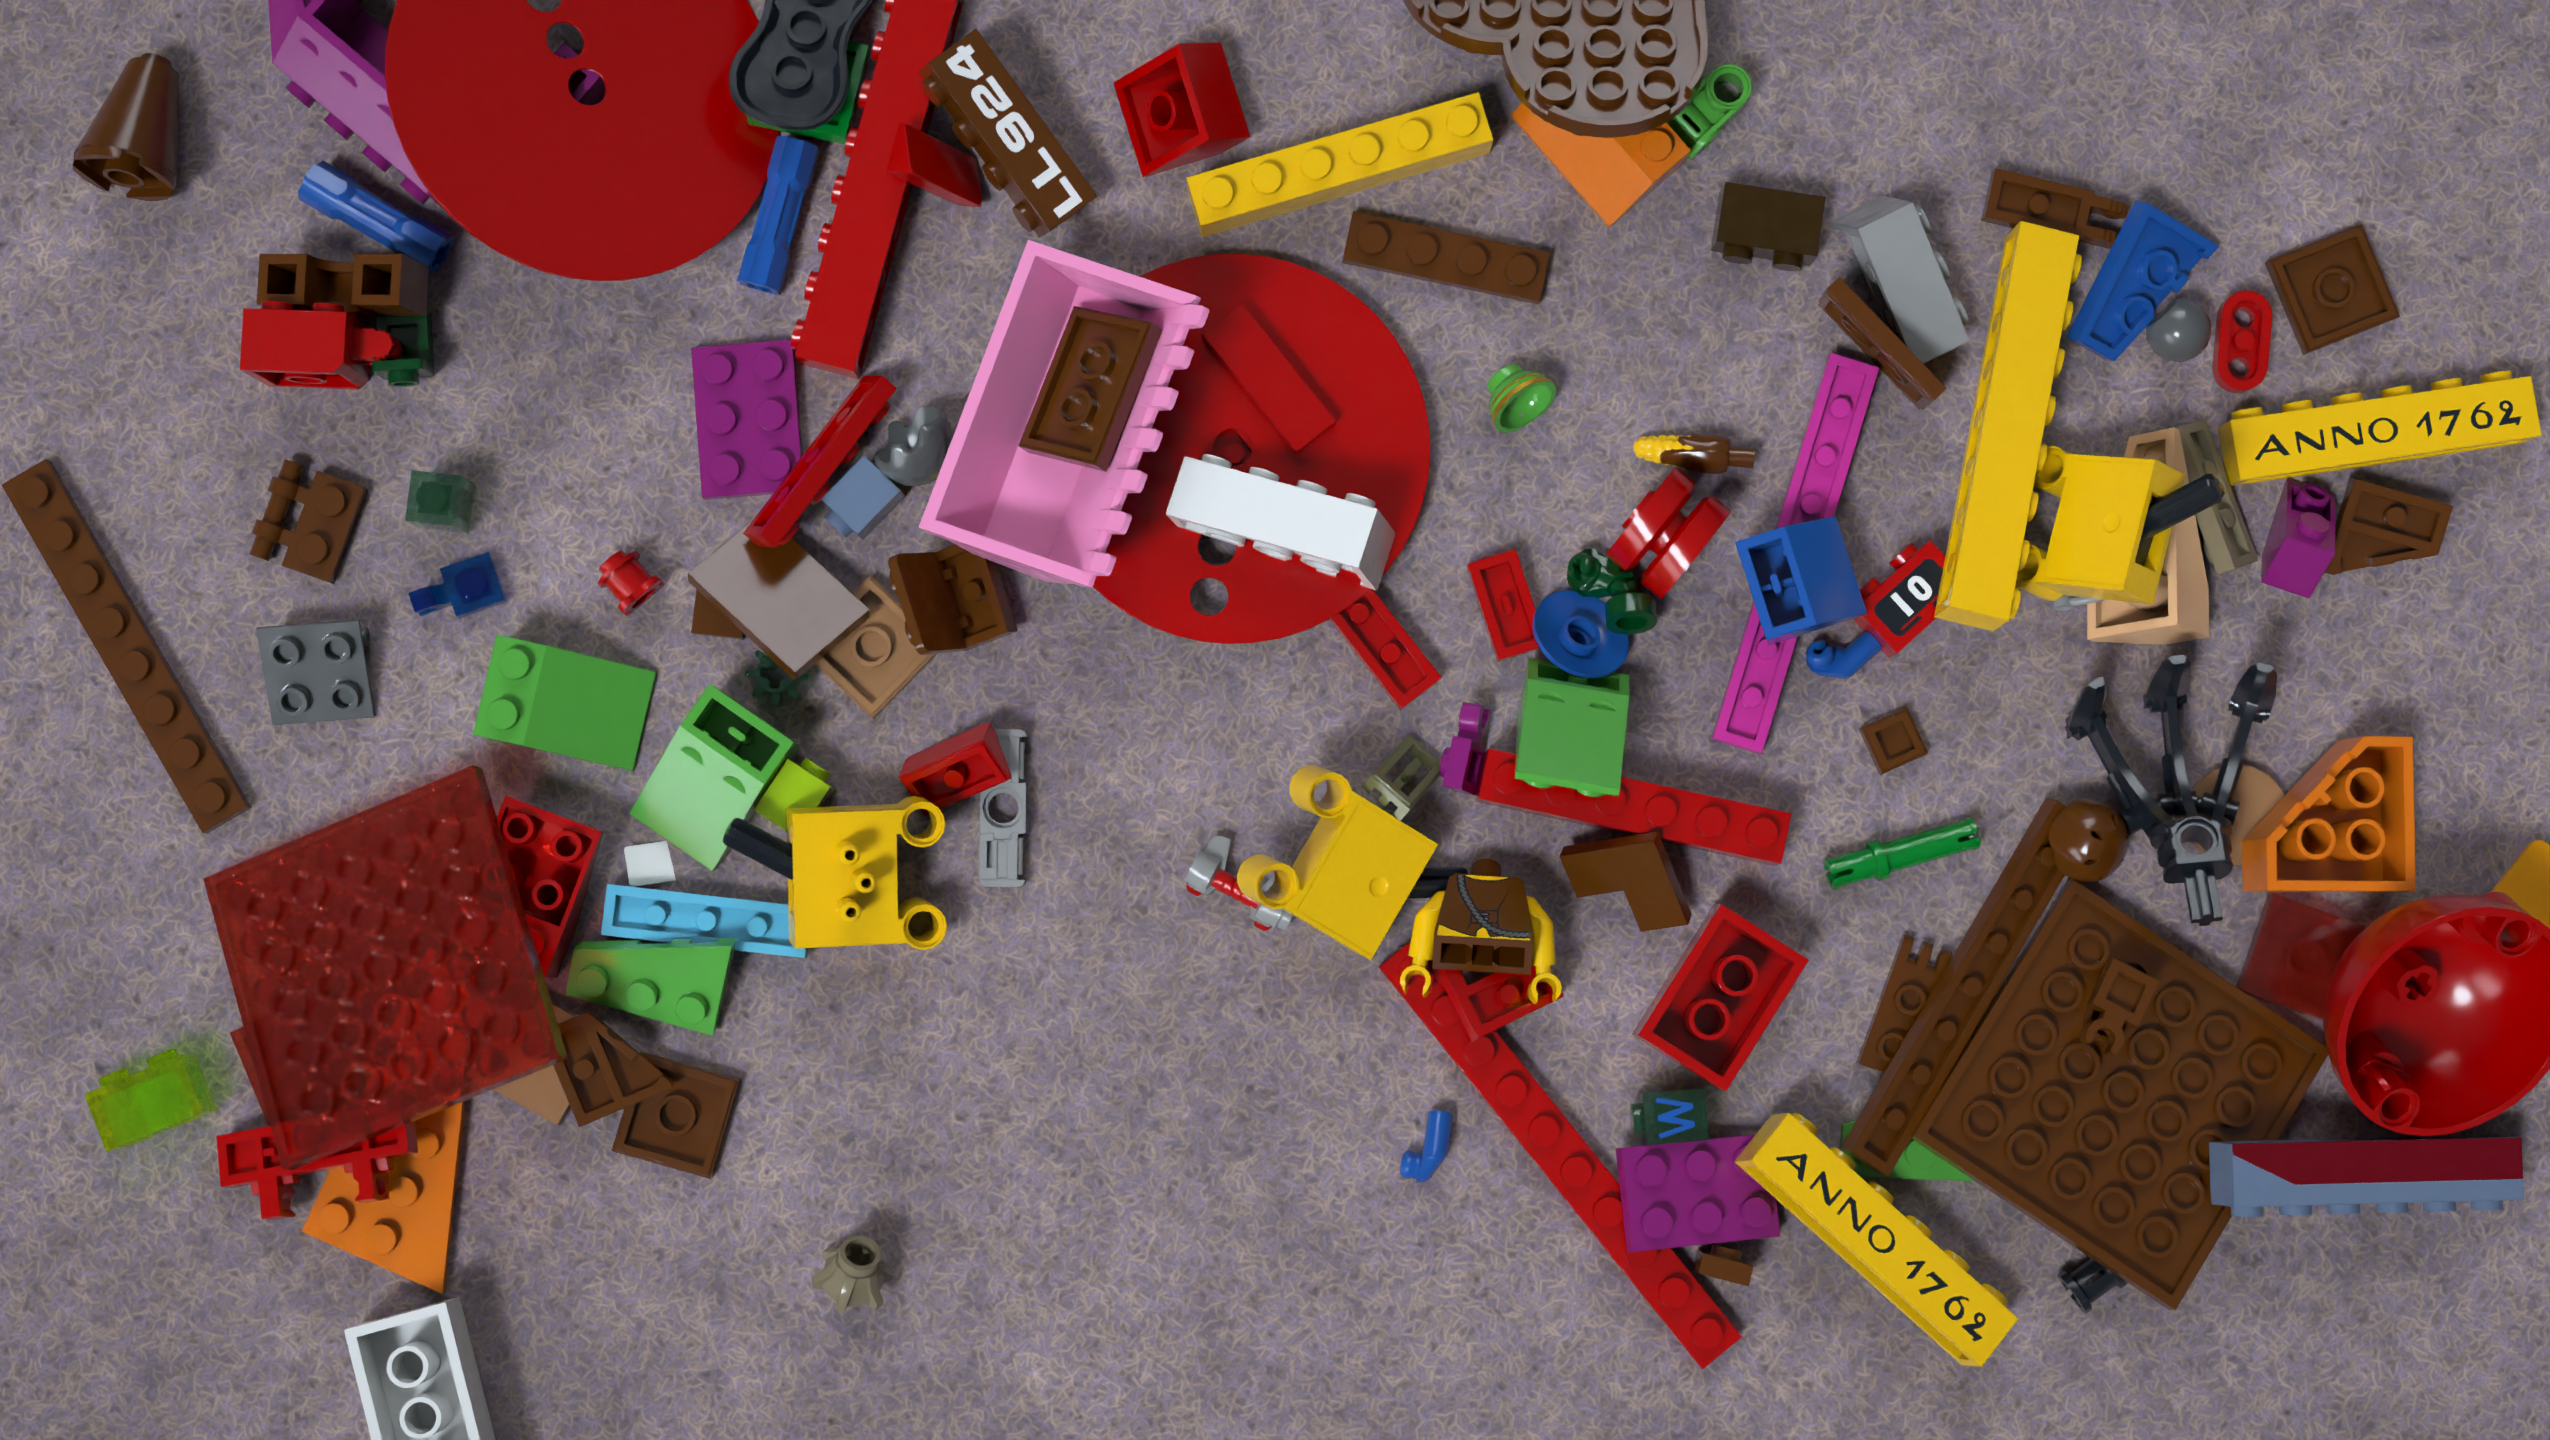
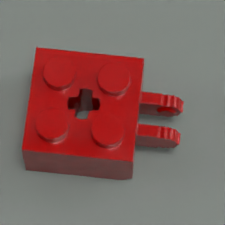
(311, 347)

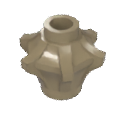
(853, 1273)

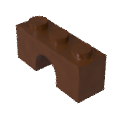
(364, 287)

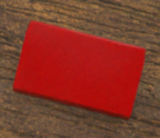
(935, 167)
(956, 768)

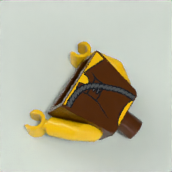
(1483, 927)

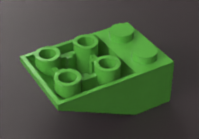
(1571, 729)
(711, 775)

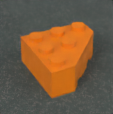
(2341, 825)

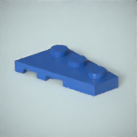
(2138, 274)

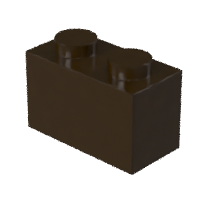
(1767, 226)

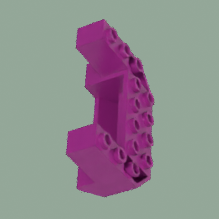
(338, 60)

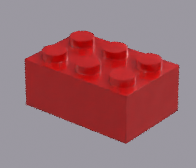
(1720, 997)

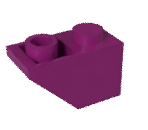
(2300, 539)

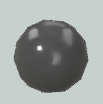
(2179, 331)

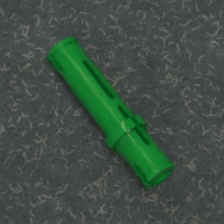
(1881, 859)

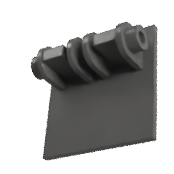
(316, 671)

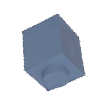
(861, 499)

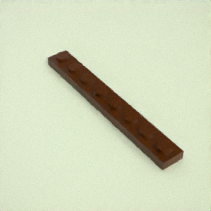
(126, 646)
(1958, 999)

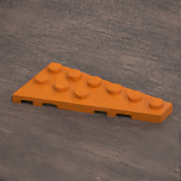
(413, 1226)

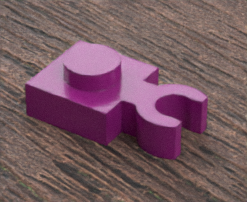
(1464, 759)

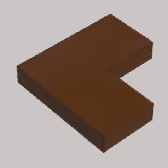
(1630, 865)

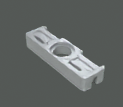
(1000, 842)

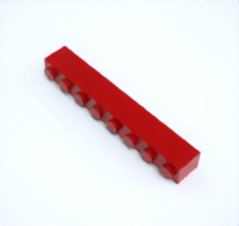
(869, 199)

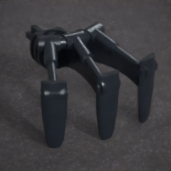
(2197, 817)

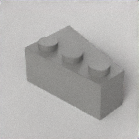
(1905, 275)

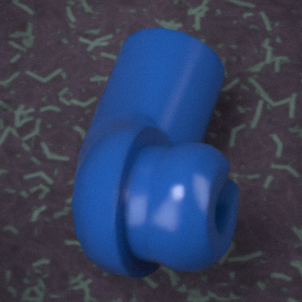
(1841, 661)
(1434, 1150)

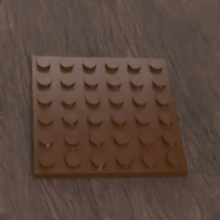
(2118, 1142)

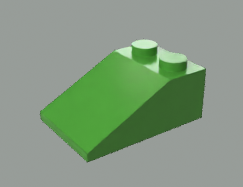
(564, 703)

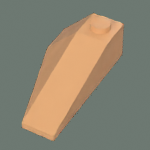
(2182, 594)

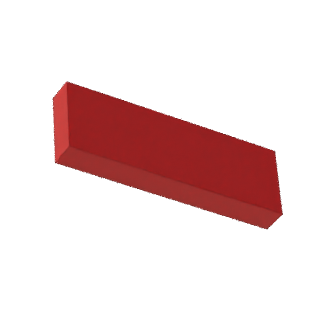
(1268, 379)

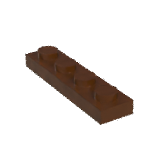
(1446, 257)

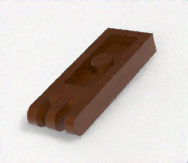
(1901, 1001)

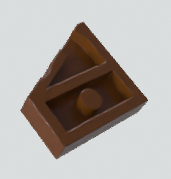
(2385, 527)
(603, 1070)

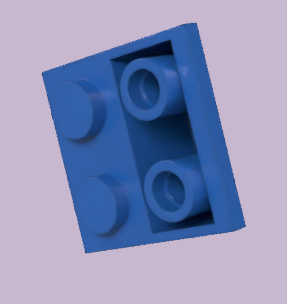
(1800, 578)

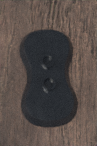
(796, 63)

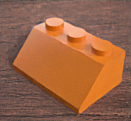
(1607, 171)

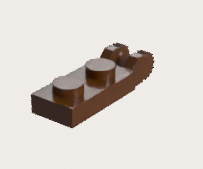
(2049, 204)

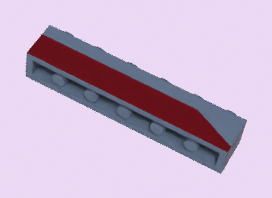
(2366, 1172)

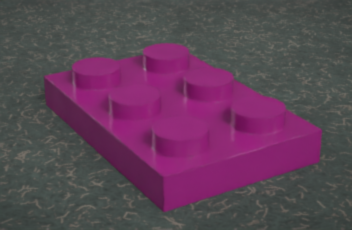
(746, 417)
(1691, 1195)

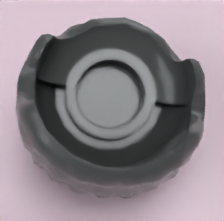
(916, 450)

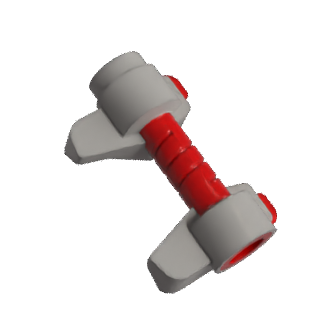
(1210, 875)

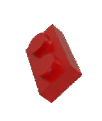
(1504, 603)

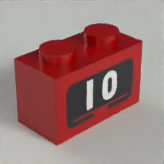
(1905, 599)

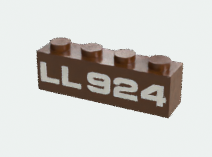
(1006, 134)

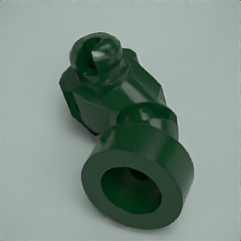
(1599, 577)

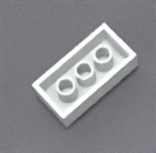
(420, 1375)

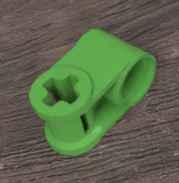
(1706, 114)

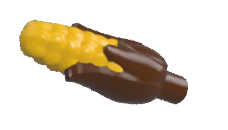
(1694, 452)

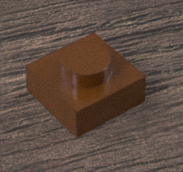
(1723, 1264)

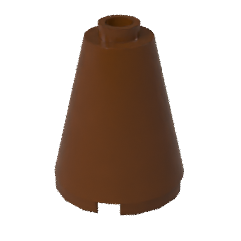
(135, 132)

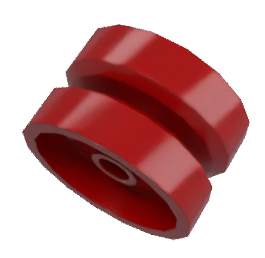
(1667, 532)

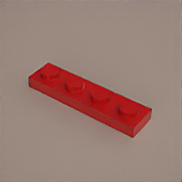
(832, 447)

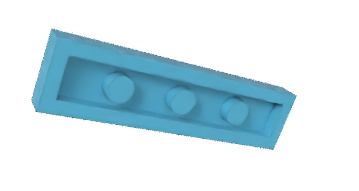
(703, 918)

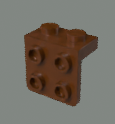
(950, 600)

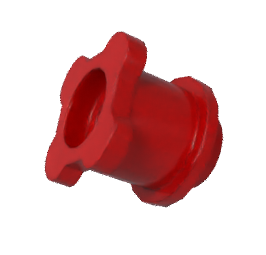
(628, 580)

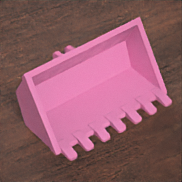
(1031, 508)

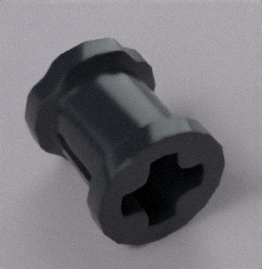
(2083, 1295)

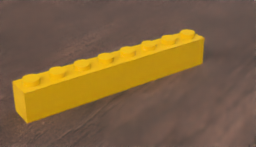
(2008, 427)

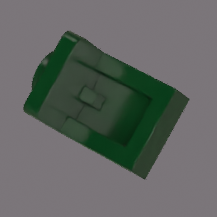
(416, 342)

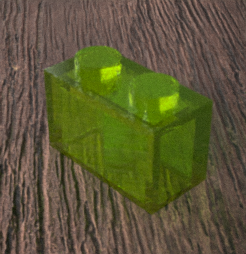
(150, 1101)

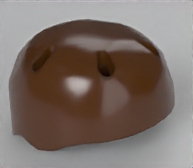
(2075, 843)

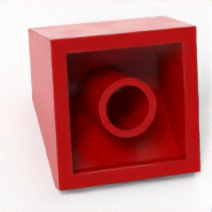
(1181, 107)

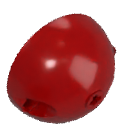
(2441, 1013)

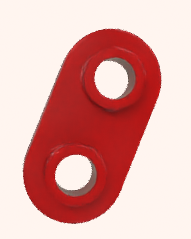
(2240, 343)

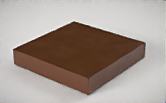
(2332, 289)
(682, 1124)

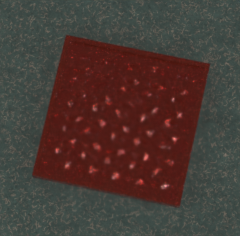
(384, 968)

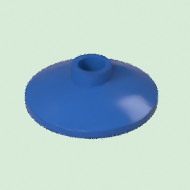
(1575, 635)

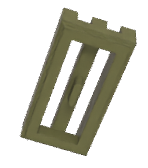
(1391, 791)

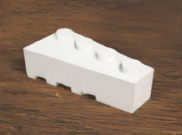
(1282, 518)

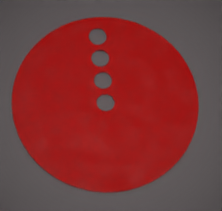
(567, 183)
(1372, 452)

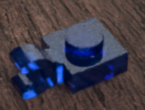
(467, 587)

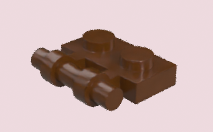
(323, 525)

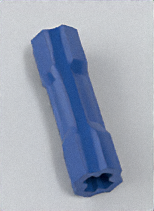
(344, 199)
(769, 248)

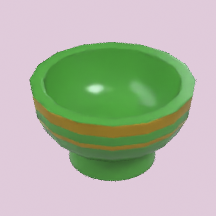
(1516, 392)

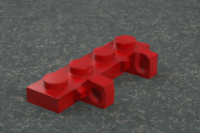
(253, 1160)

